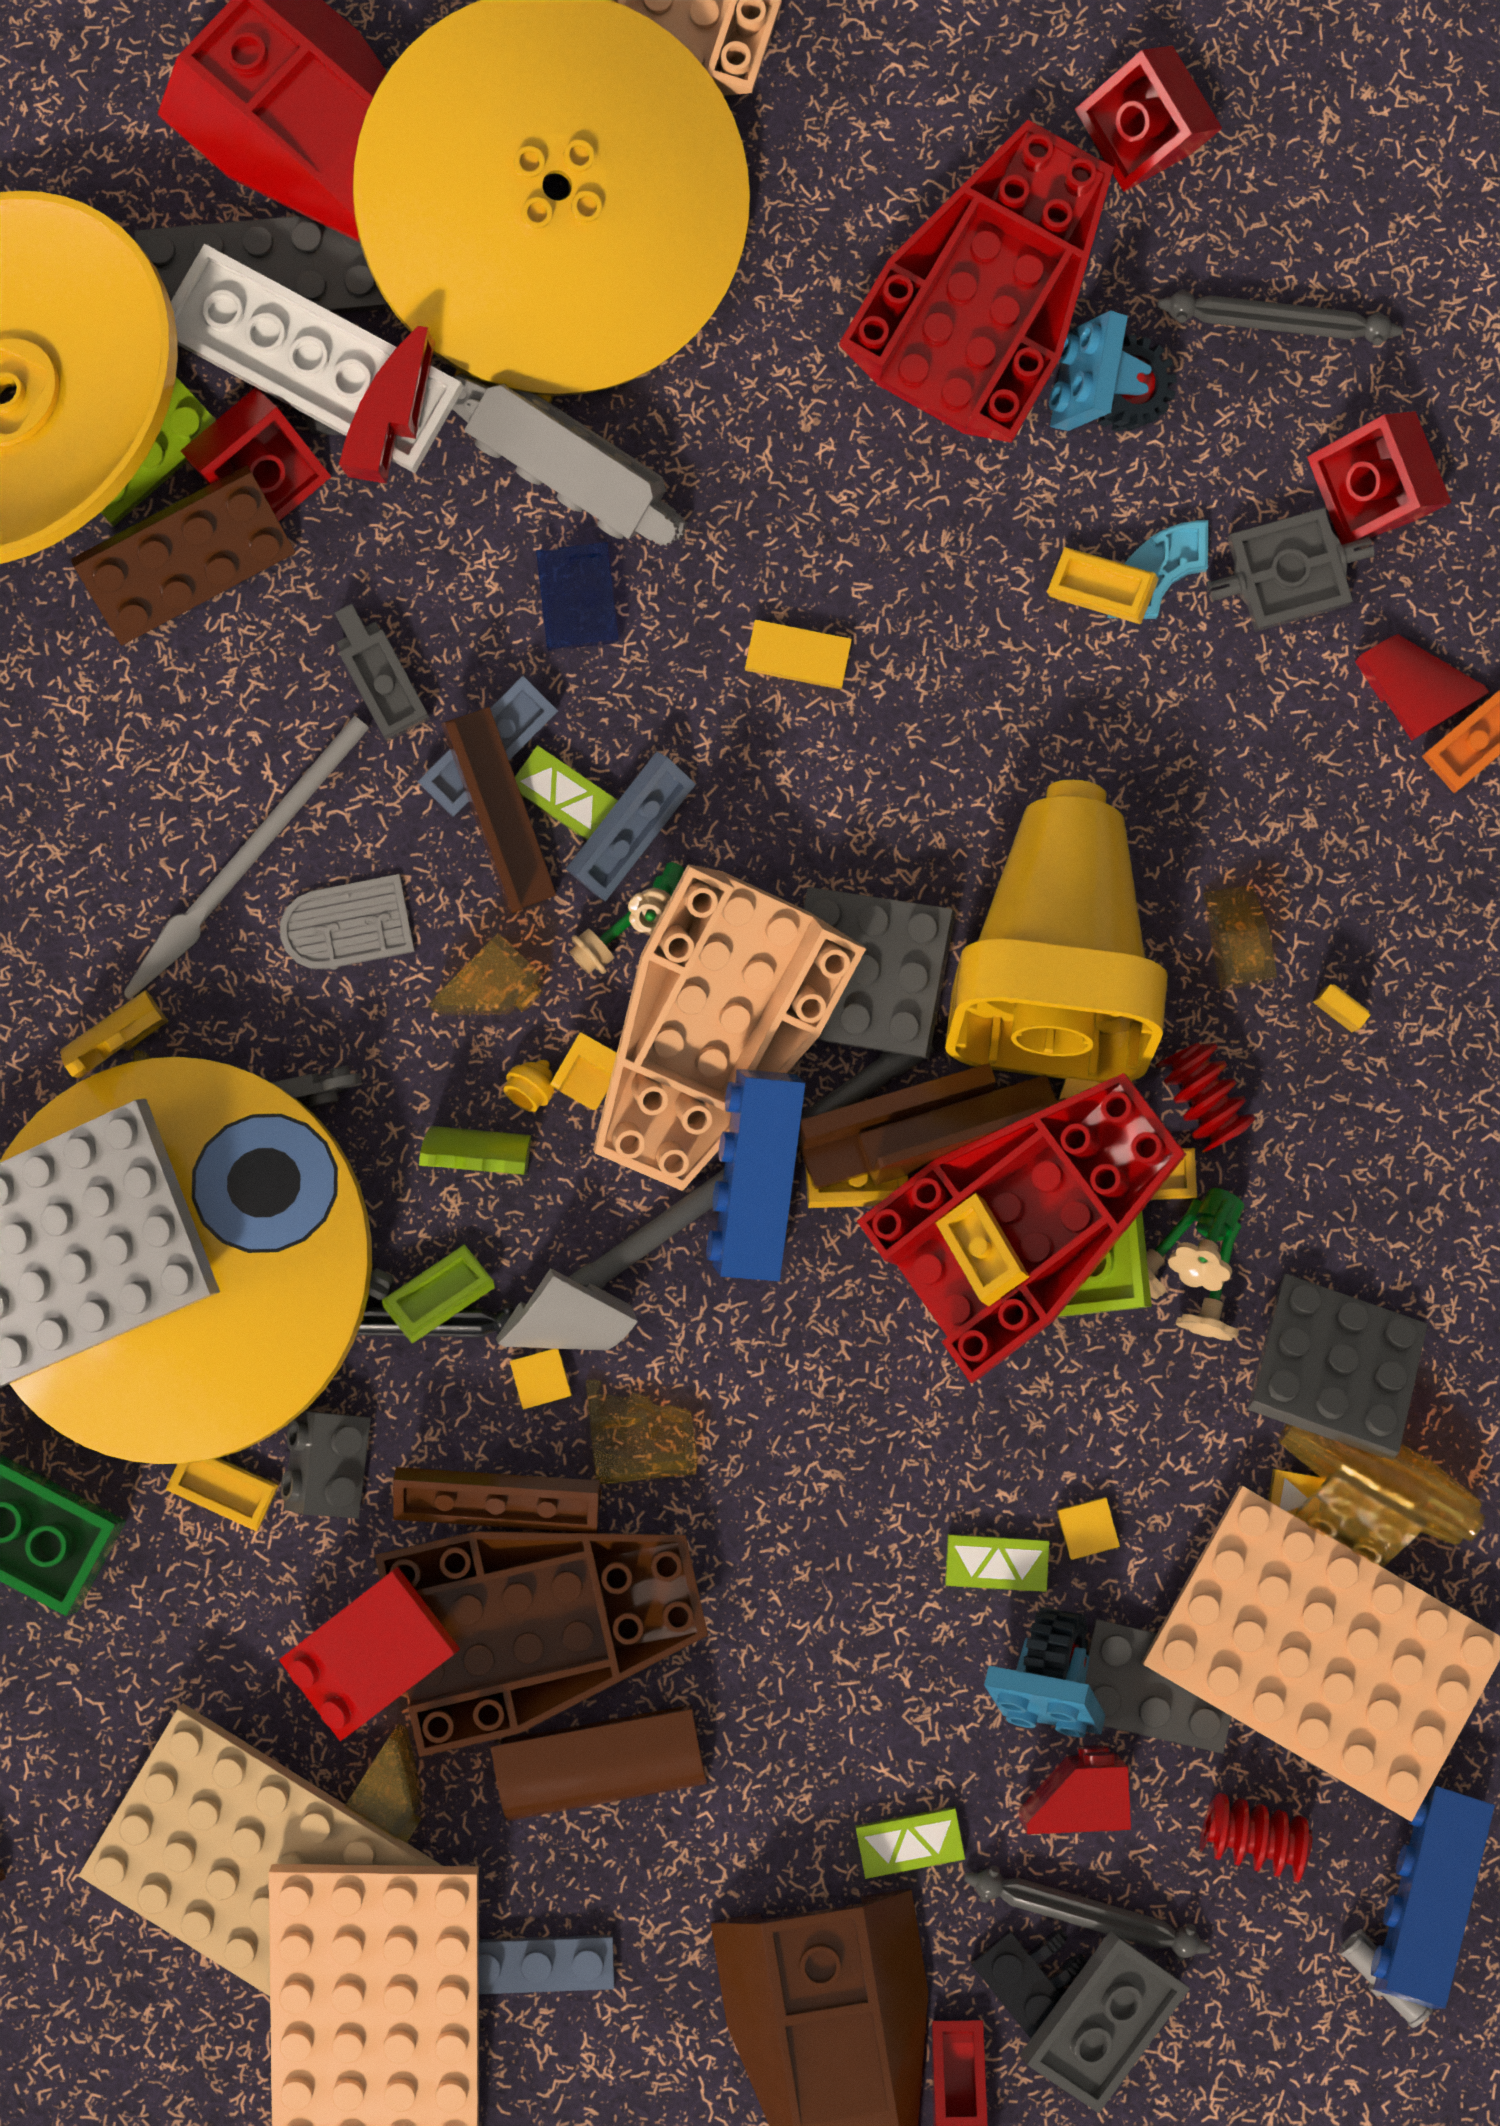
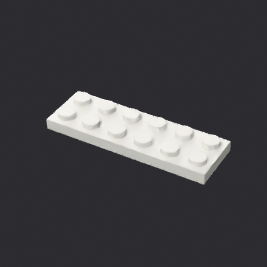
(294, 348)

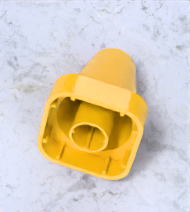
(1061, 954)

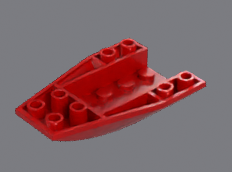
(278, 102)
(986, 288)
(1062, 1195)

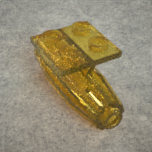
(1380, 1502)

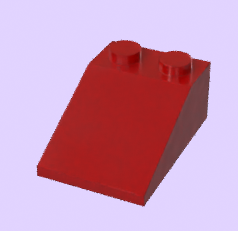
(369, 1654)

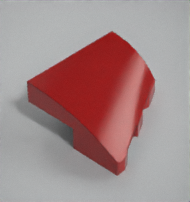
(1417, 684)

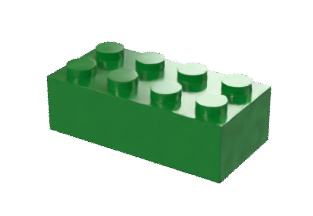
(51, 1538)

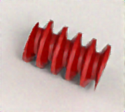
(1206, 1094)
(1257, 1835)

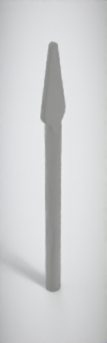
(184, 928)

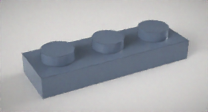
(517, 717)
(630, 826)
(546, 1964)

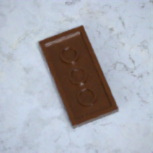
(183, 555)

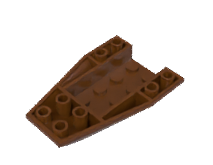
(541, 1623)
(829, 2011)

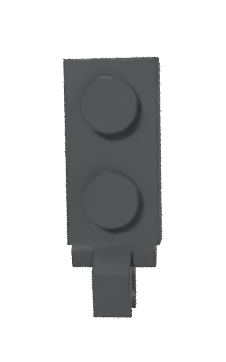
(379, 676)

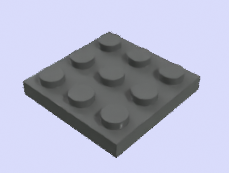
(900, 977)
(1338, 1367)

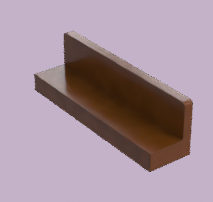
(498, 809)
(830, 1139)
(917, 1141)
(496, 1500)

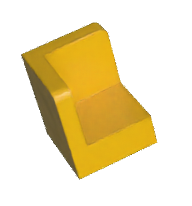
(585, 1072)

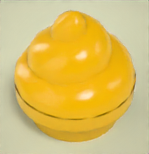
(530, 1085)

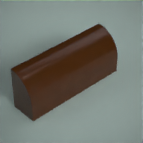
(598, 1762)

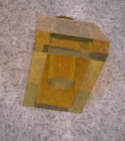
(1239, 938)
(490, 984)
(390, 1789)

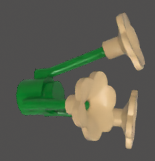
(1203, 1263)

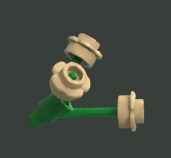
(643, 915)

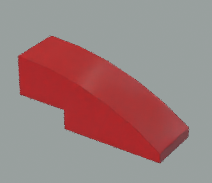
(389, 409)
(958, 2073)

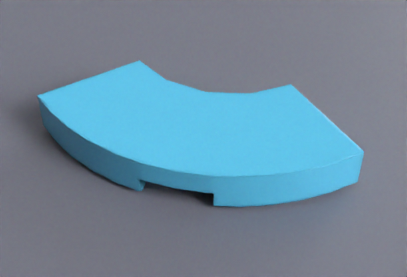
(1170, 555)

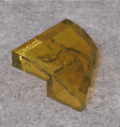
(656, 1437)

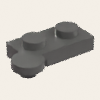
(321, 1089)

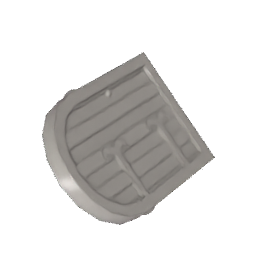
(348, 924)

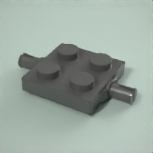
(1290, 569)

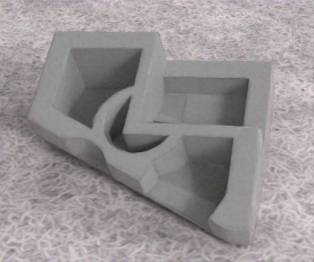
(568, 1317)

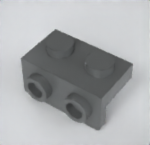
(325, 1464)

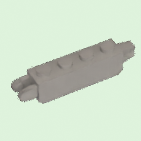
(570, 460)

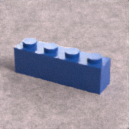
(757, 1174)
(1432, 1898)

